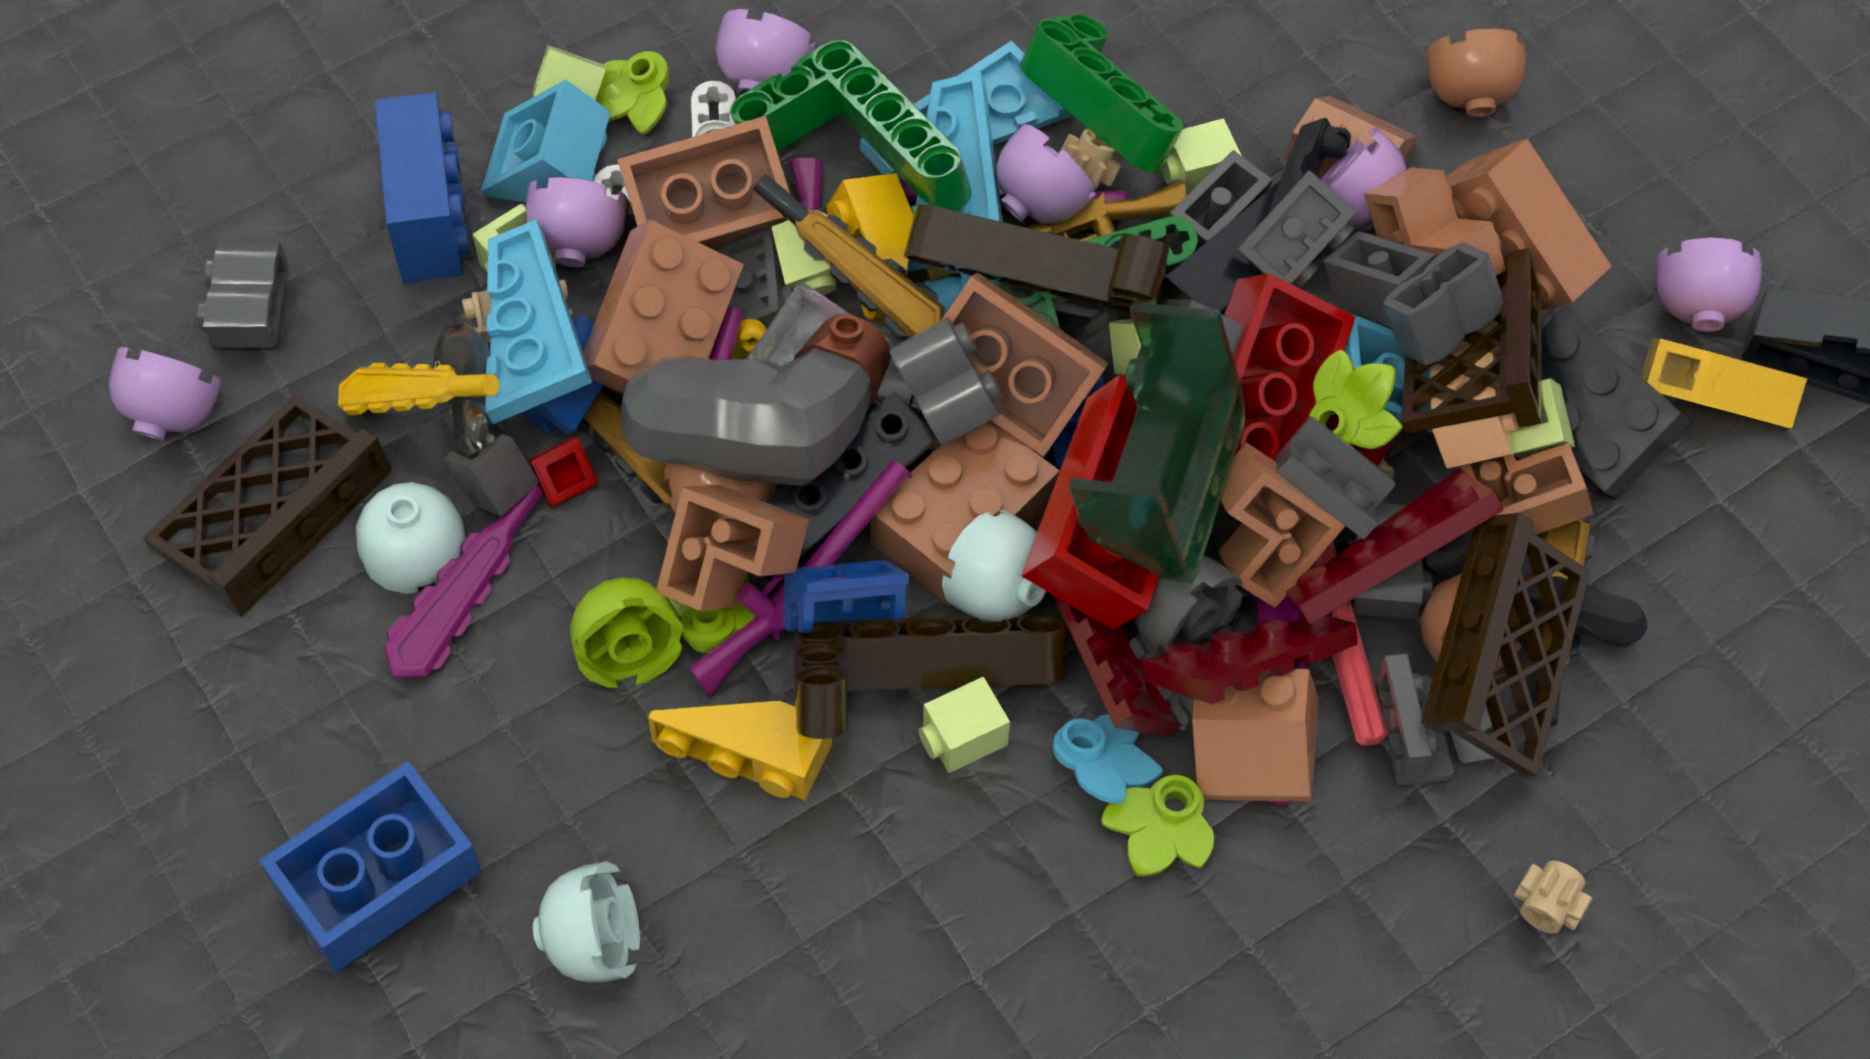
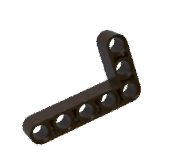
(1039, 259)
(917, 656)

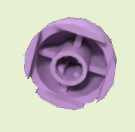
(757, 49)
(1362, 171)
(1040, 180)
(577, 218)
(1708, 282)
(160, 393)

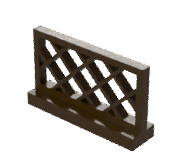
(1513, 373)
(295, 521)
(1481, 631)

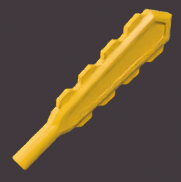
(402, 387)

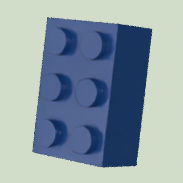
(418, 187)
(371, 866)

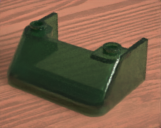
(1177, 446)

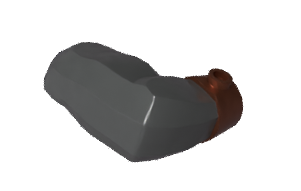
(759, 416)

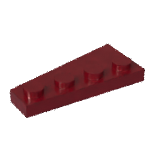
(1403, 539)
(1239, 657)
(1119, 675)

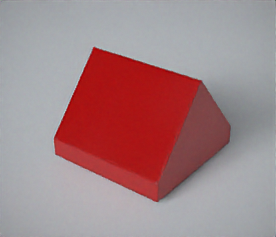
(563, 471)

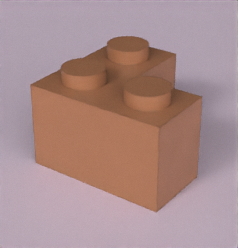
(1421, 214)
(1541, 486)
(1279, 527)
(719, 539)

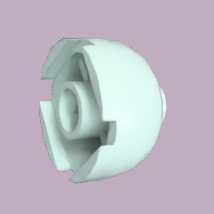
(408, 536)
(989, 569)
(588, 924)

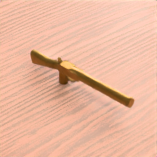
(1099, 214)

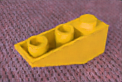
(879, 213)
(1723, 382)
(745, 741)

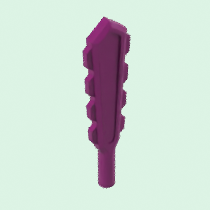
(442, 612)

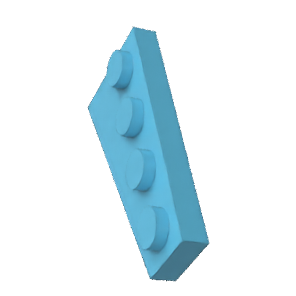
(1010, 97)
(962, 115)
(529, 326)

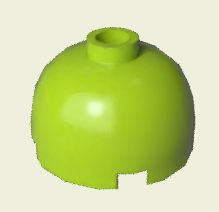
(625, 632)

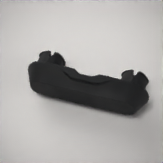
(1312, 146)
(1601, 613)

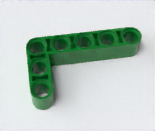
(846, 83)

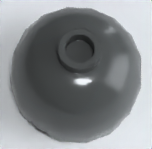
(1192, 610)

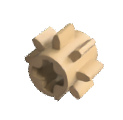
(1094, 157)
(1553, 896)

